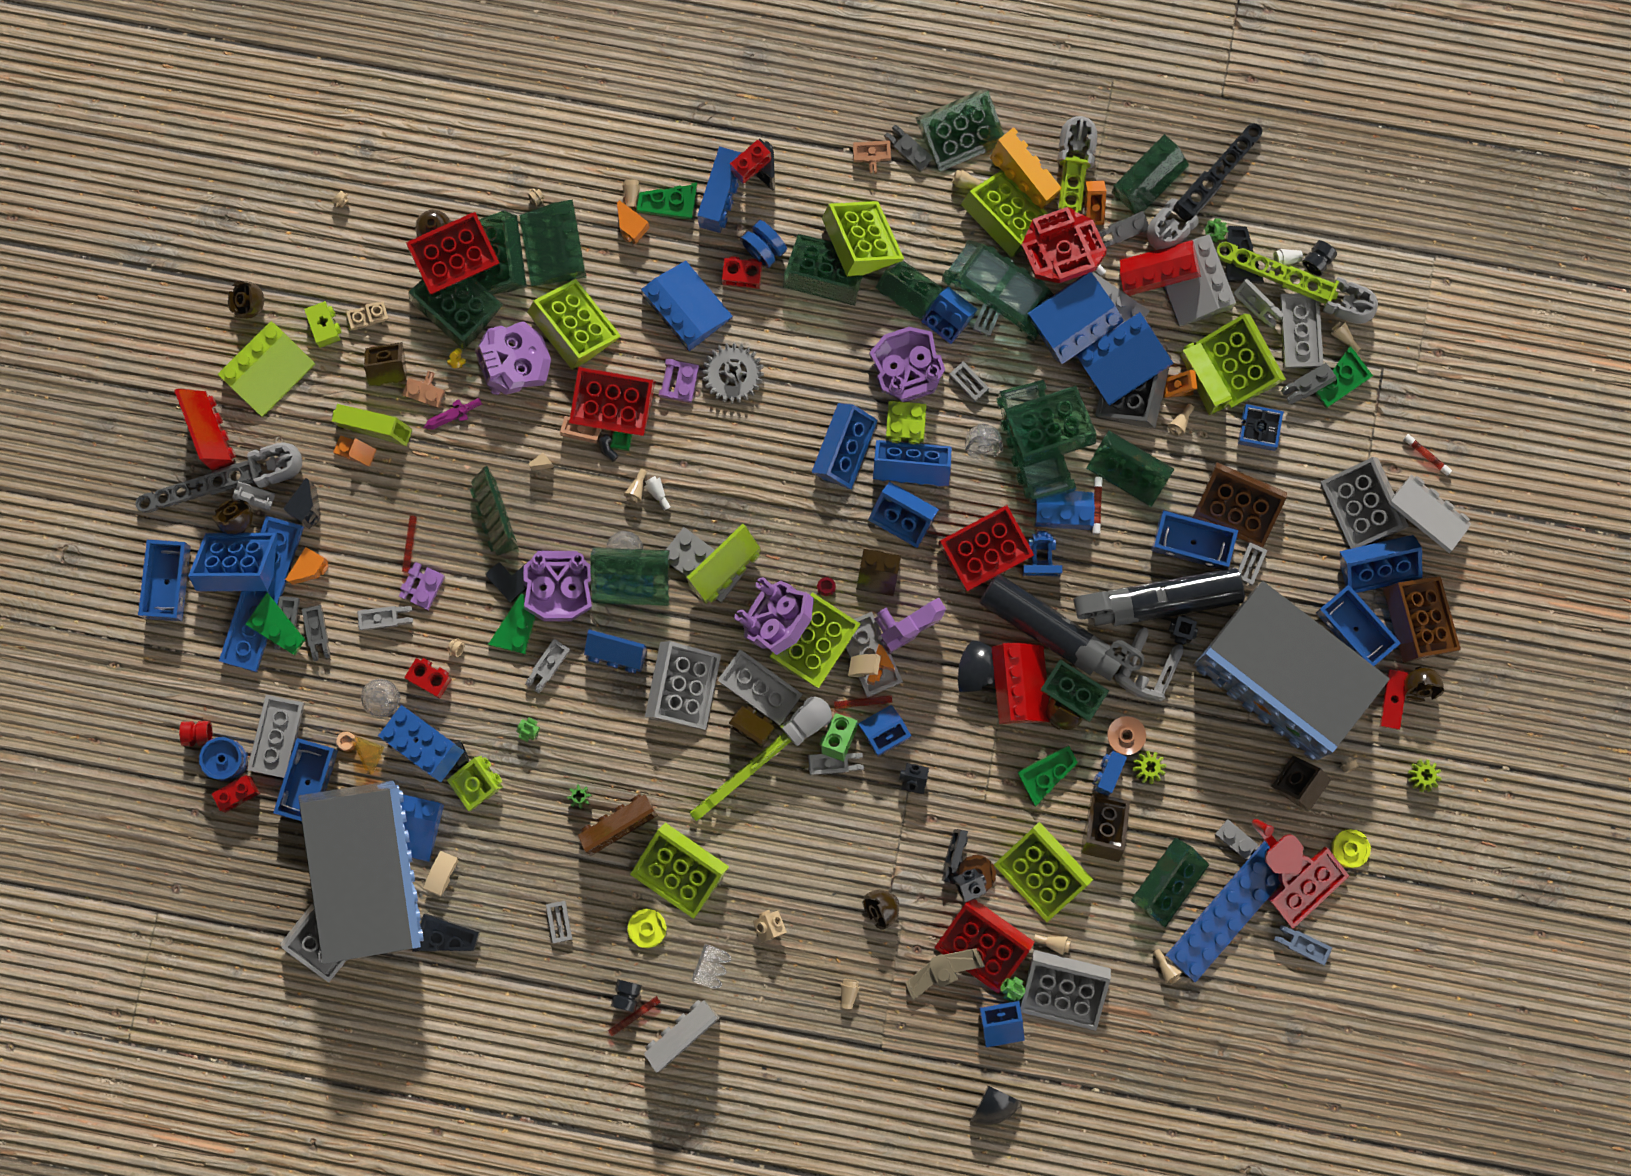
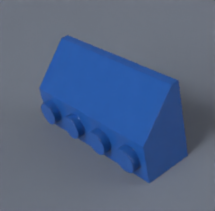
(844, 445)
(912, 463)
(1382, 563)

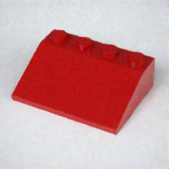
(452, 253)
(611, 401)
(205, 428)
(986, 548)
(1018, 682)
(996, 941)

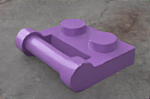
(685, 381)

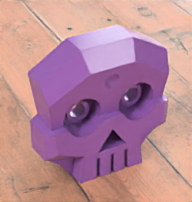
(902, 350)
(527, 353)
(557, 601)
(776, 616)
(900, 633)

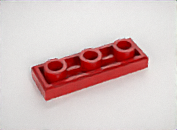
(1392, 712)

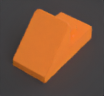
(1180, 384)
(355, 450)
(885, 663)

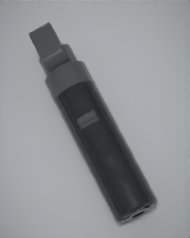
(1162, 598)
(1056, 631)

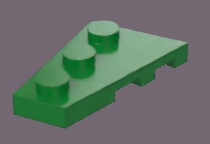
(670, 202)
(1350, 375)
(273, 624)
(515, 629)
(1046, 773)

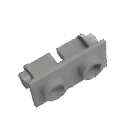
(254, 496)

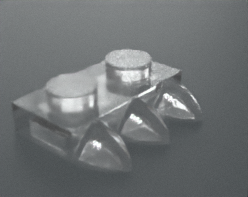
(710, 966)

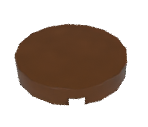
(982, 866)

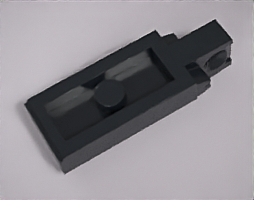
(954, 855)

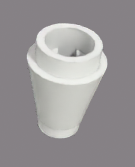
(1287, 257)

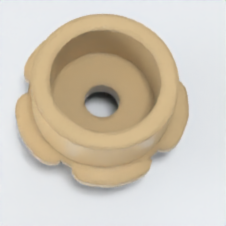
(536, 197)
(340, 199)
(455, 648)
(1349, 765)

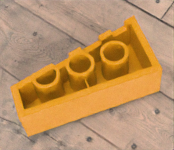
(1024, 169)

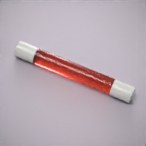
(1427, 454)
(1097, 501)

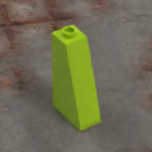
(1209, 384)
(372, 424)

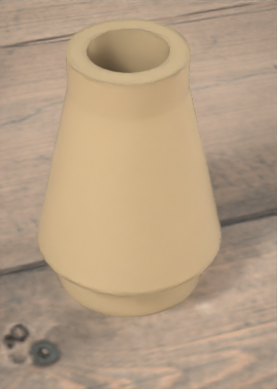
(965, 180)
(631, 192)
(849, 991)

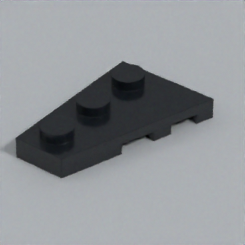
(1240, 237)
(446, 935)

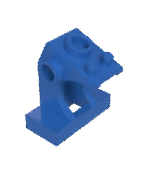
(1042, 541)

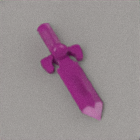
(452, 414)

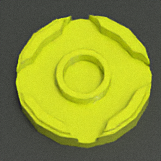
(1351, 848)
(647, 928)

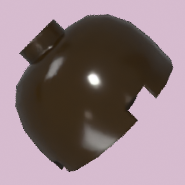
(430, 221)
(245, 300)
(233, 516)
(1423, 683)
(1061, 716)
(882, 907)

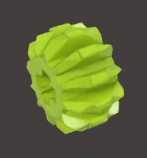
(1429, 771)
(1148, 774)

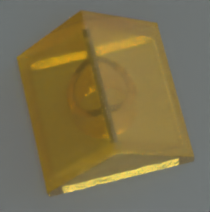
(368, 753)

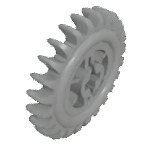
(726, 356)

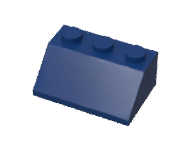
(1066, 511)
(903, 514)
(615, 651)

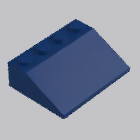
(686, 304)
(1075, 317)
(1124, 358)
(234, 562)
(422, 825)

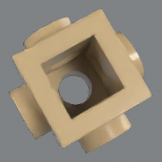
(769, 925)

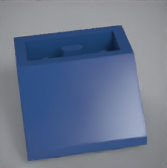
(949, 315)
(884, 730)
(1002, 1024)

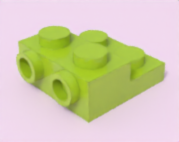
(906, 422)
(475, 782)

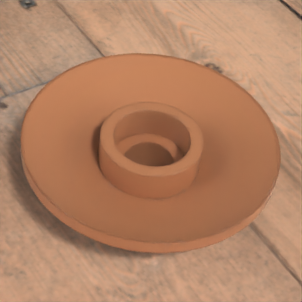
(1136, 733)

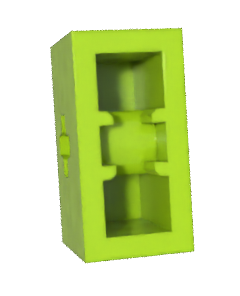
(316, 316)

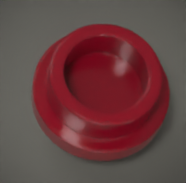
(826, 586)

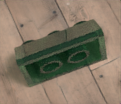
(909, 288)
(1074, 690)

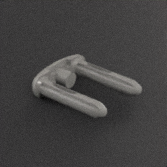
(1139, 687)

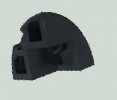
(976, 667)
(994, 1107)

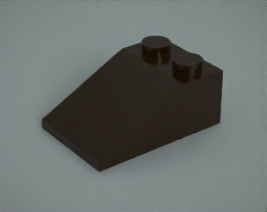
(1105, 827)

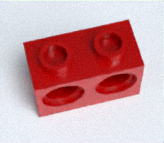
(750, 161)
(741, 278)
(426, 681)
(235, 793)

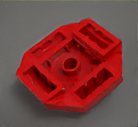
(1059, 232)

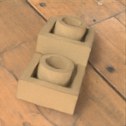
(367, 316)
(864, 665)
(439, 874)

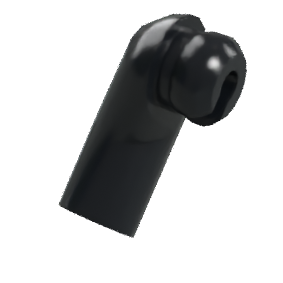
(605, 448)

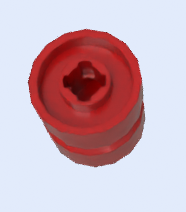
(195, 733)

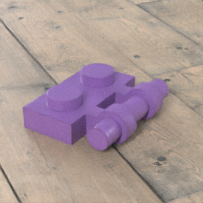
(427, 587)

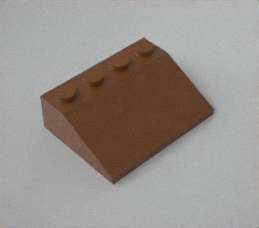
(1240, 504)
(1421, 618)
(617, 825)

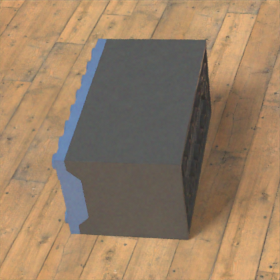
(1291, 672)
(360, 871)

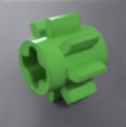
(1216, 229)
(528, 729)
(575, 793)
(1012, 989)

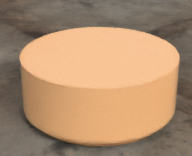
(344, 741)

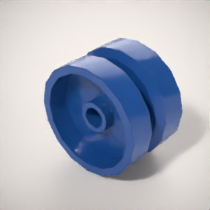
(763, 243)
(235, 759)

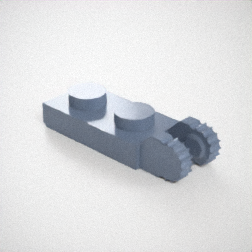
(1305, 945)

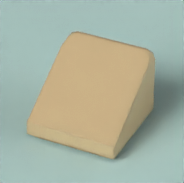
(540, 462)

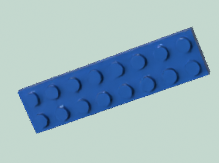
(243, 644)
(1225, 916)

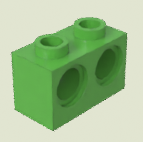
(841, 737)

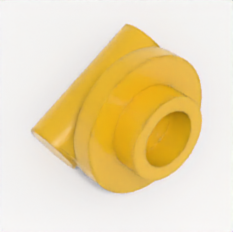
(455, 359)

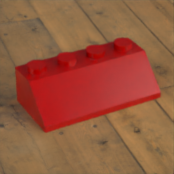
(1159, 268)

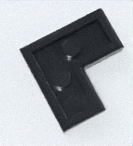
(509, 585)

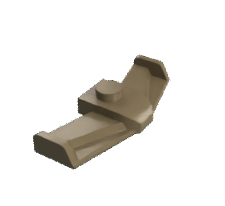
(942, 970)

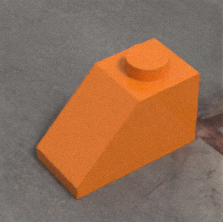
(1095, 201)
(631, 224)
(307, 567)

